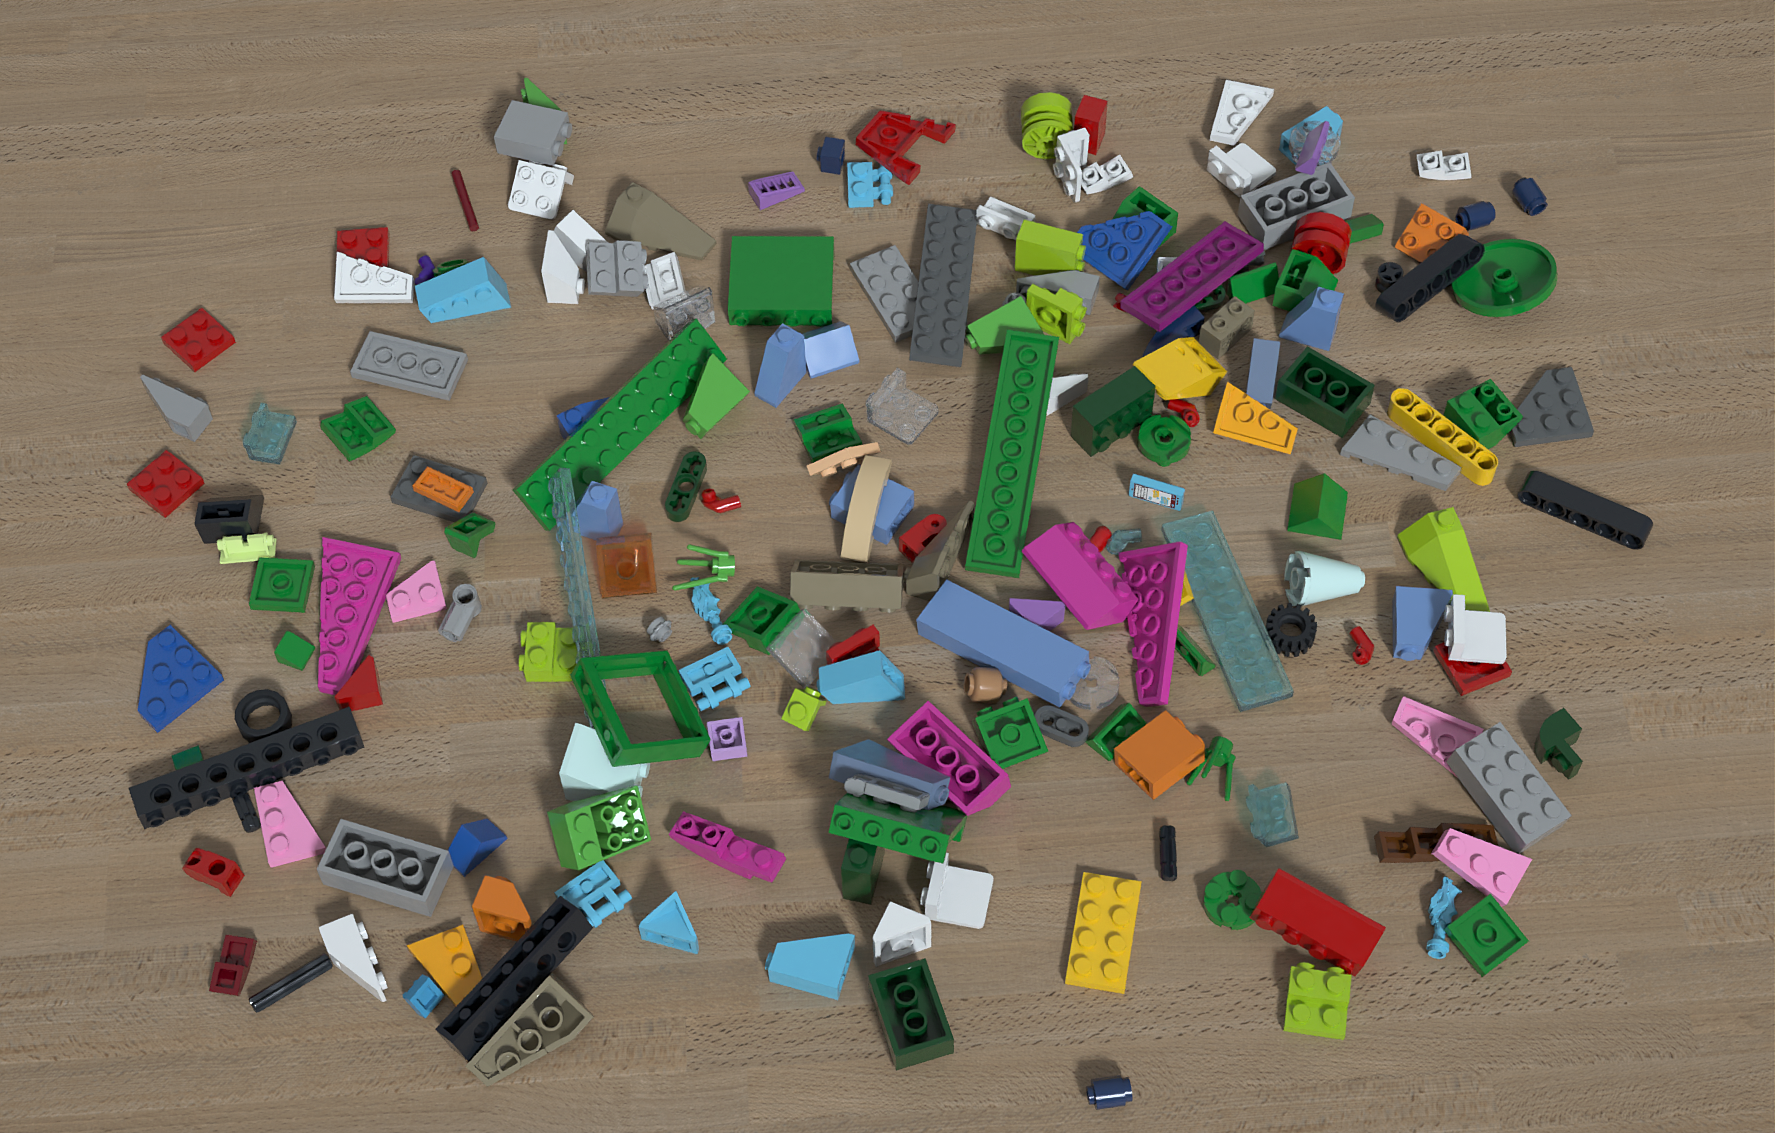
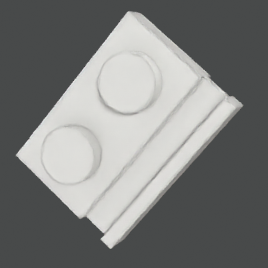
(663, 279)

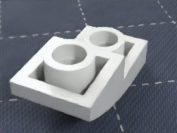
(1436, 167)
(1110, 174)

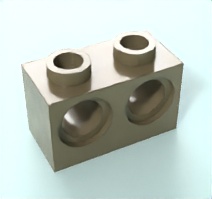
(1226, 327)

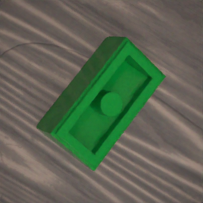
(1365, 227)
(1254, 283)
(1193, 653)
(1115, 729)

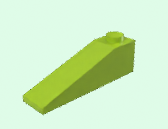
(1444, 556)

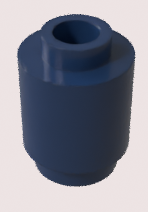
(1529, 196)
(1475, 215)
(1109, 1092)

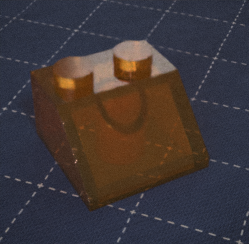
(626, 565)

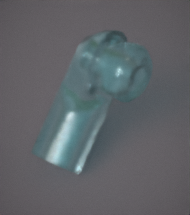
(1121, 538)

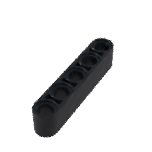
(1429, 277)
(1585, 510)

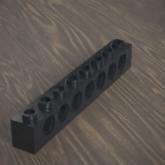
(233, 763)

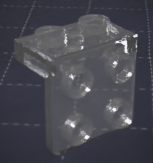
(899, 409)

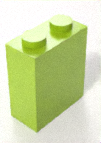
(1048, 249)

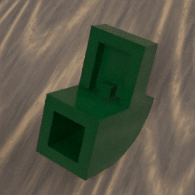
(1554, 743)

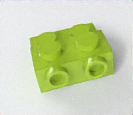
(1058, 313)
(548, 653)
(1317, 1001)

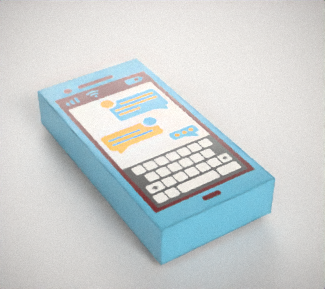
(1156, 492)

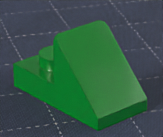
(467, 532)

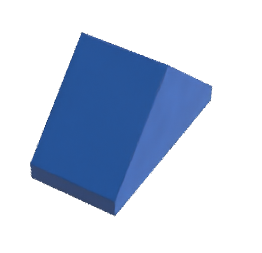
(474, 844)

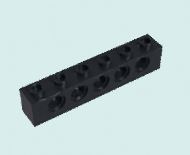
(514, 978)

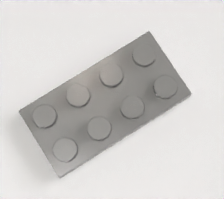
(889, 288)
(409, 365)

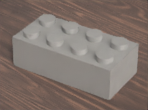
(1275, 208)
(1508, 788)
(385, 867)

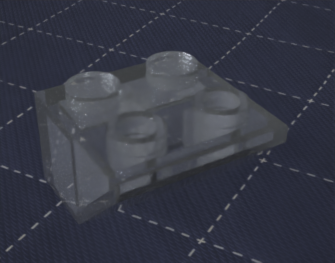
(681, 309)

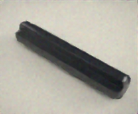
(290, 982)

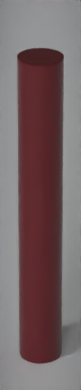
(465, 200)

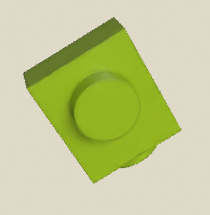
(803, 707)

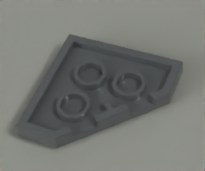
(1553, 411)

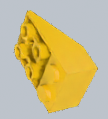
(1182, 370)

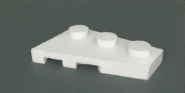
(1237, 110)
(366, 283)

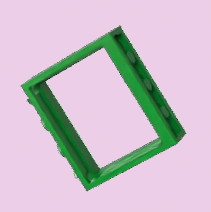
(619, 750)

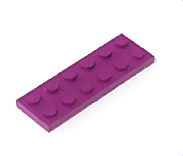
(1192, 276)

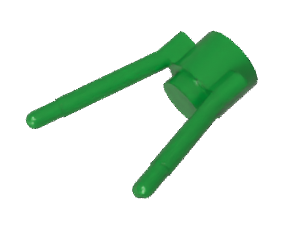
(1217, 755)

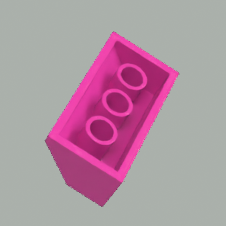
(1081, 576)
(940, 745)

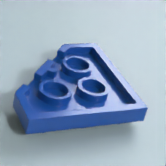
(1123, 245)
(173, 678)

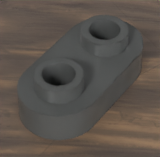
(1062, 726)

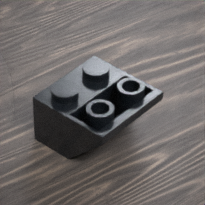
(228, 517)

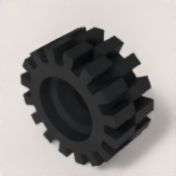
(1291, 616)

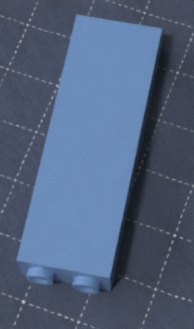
(1004, 641)

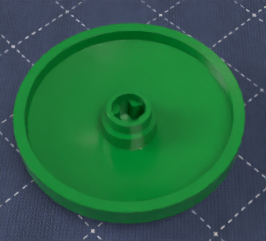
(1507, 279)

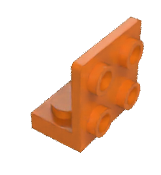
(1427, 233)

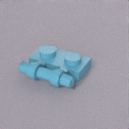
(861, 185)
(710, 672)
(592, 886)

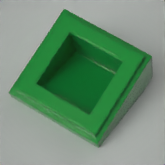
(293, 651)
(187, 757)

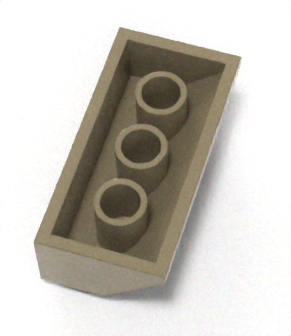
(847, 585)

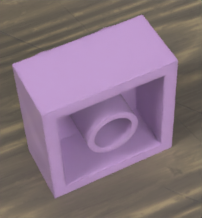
(727, 739)

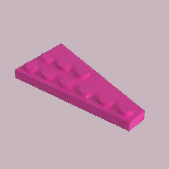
(1157, 581)
(351, 600)

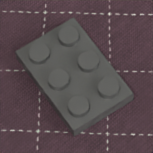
(407, 497)

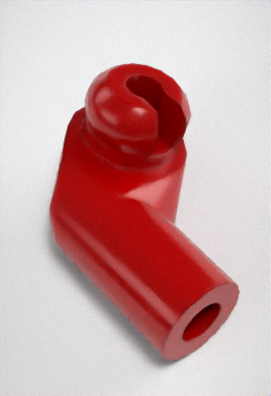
(1187, 411)
(718, 504)
(1100, 537)
(1364, 647)

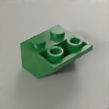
(1143, 201)
(1300, 278)
(1483, 413)

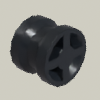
(1389, 271)

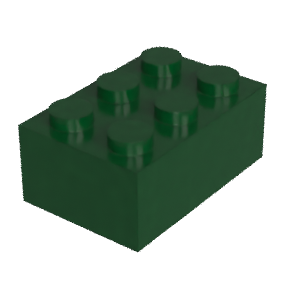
(1324, 392)
(1112, 411)
(910, 1014)

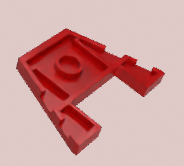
(893, 134)

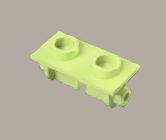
(236, 550)

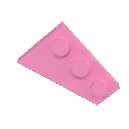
(1433, 730)
(285, 827)
(1482, 864)

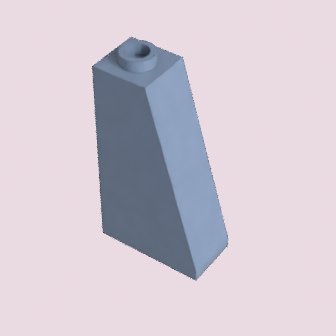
(883, 763)

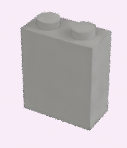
(532, 132)

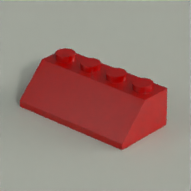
(1316, 922)

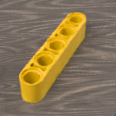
(1429, 425)

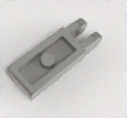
(887, 792)

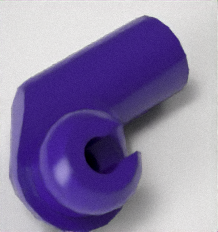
(427, 270)

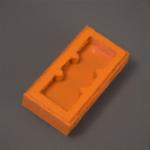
(443, 489)

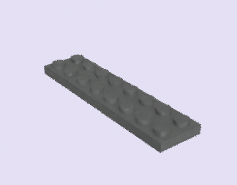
(944, 286)

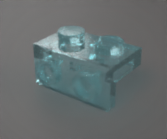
(268, 435)
(1272, 814)

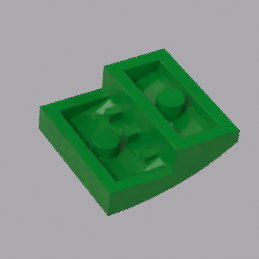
(358, 428)
(827, 432)

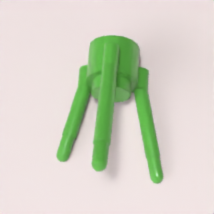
(721, 564)

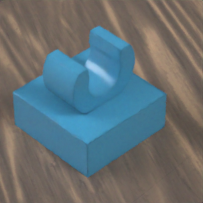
(423, 996)

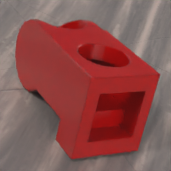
(920, 535)
(214, 870)

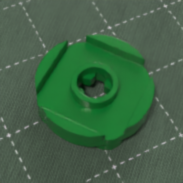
(1164, 452)
(1217, 893)

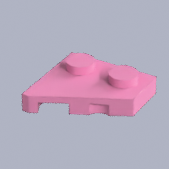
(417, 595)

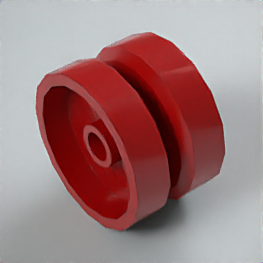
(1323, 237)

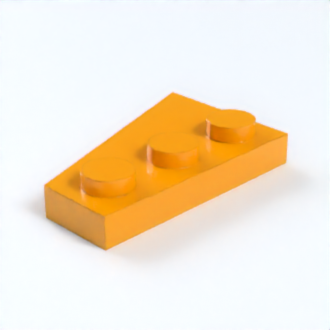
(1252, 422)
(449, 962)

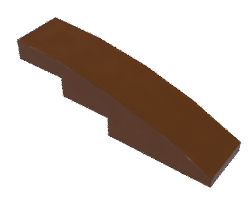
(1419, 842)

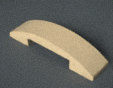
(864, 508)

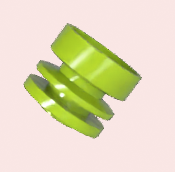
(1042, 120)

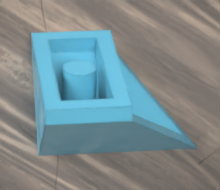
(670, 926)

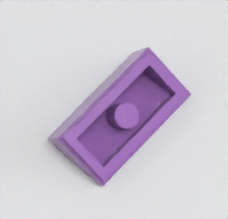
(1313, 149)

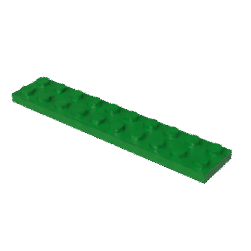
(622, 420)
(1012, 454)

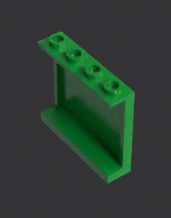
(781, 280)
(888, 826)

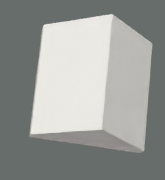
(900, 934)

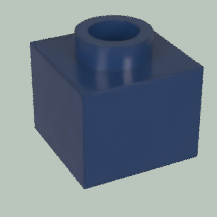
(831, 155)

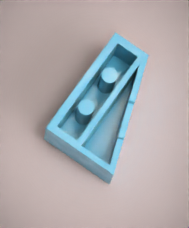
(463, 292)

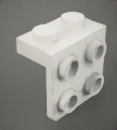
(1070, 158)
(1240, 168)
(538, 189)
(1474, 634)
(956, 895)

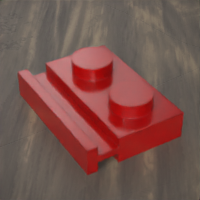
(861, 643)

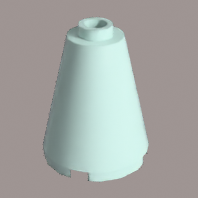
(1320, 578)

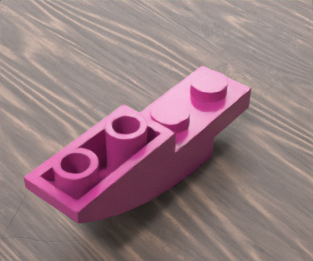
(725, 849)

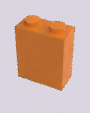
(1160, 754)

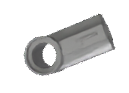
(460, 614)

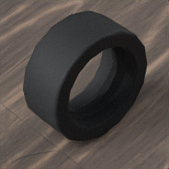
(256, 700)

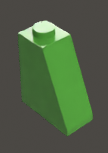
(989, 332)
(713, 397)

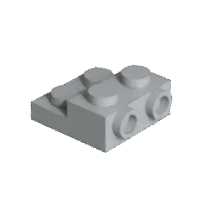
(616, 268)

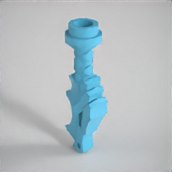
(706, 607)
(1441, 911)

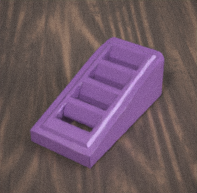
(771, 197)

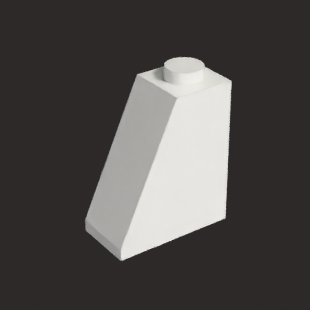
(574, 235)

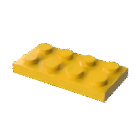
(1103, 933)

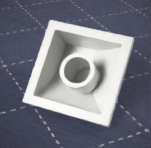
(560, 273)

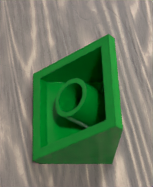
(1318, 507)

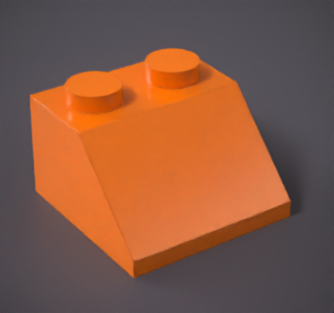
(500, 909)

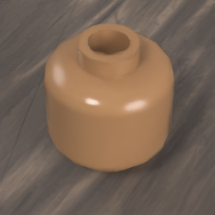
(985, 685)

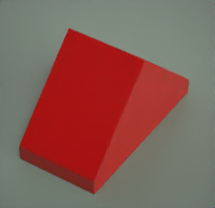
(362, 688)

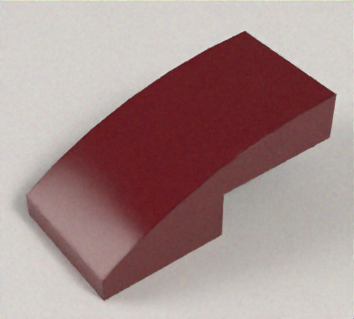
(234, 965)

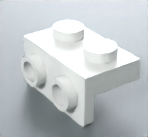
(1002, 217)

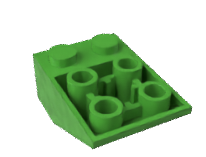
(598, 827)

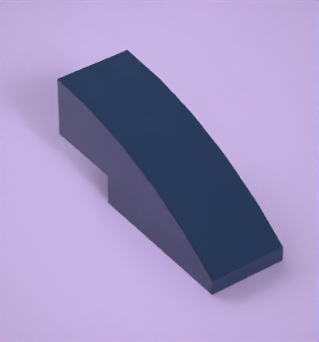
(1185, 326)

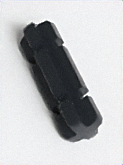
(246, 812)
(1168, 853)

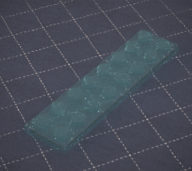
(1229, 614)

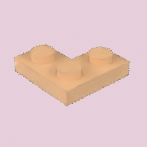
(845, 458)

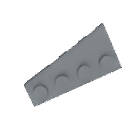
(1386, 446)

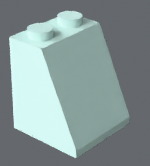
(588, 770)

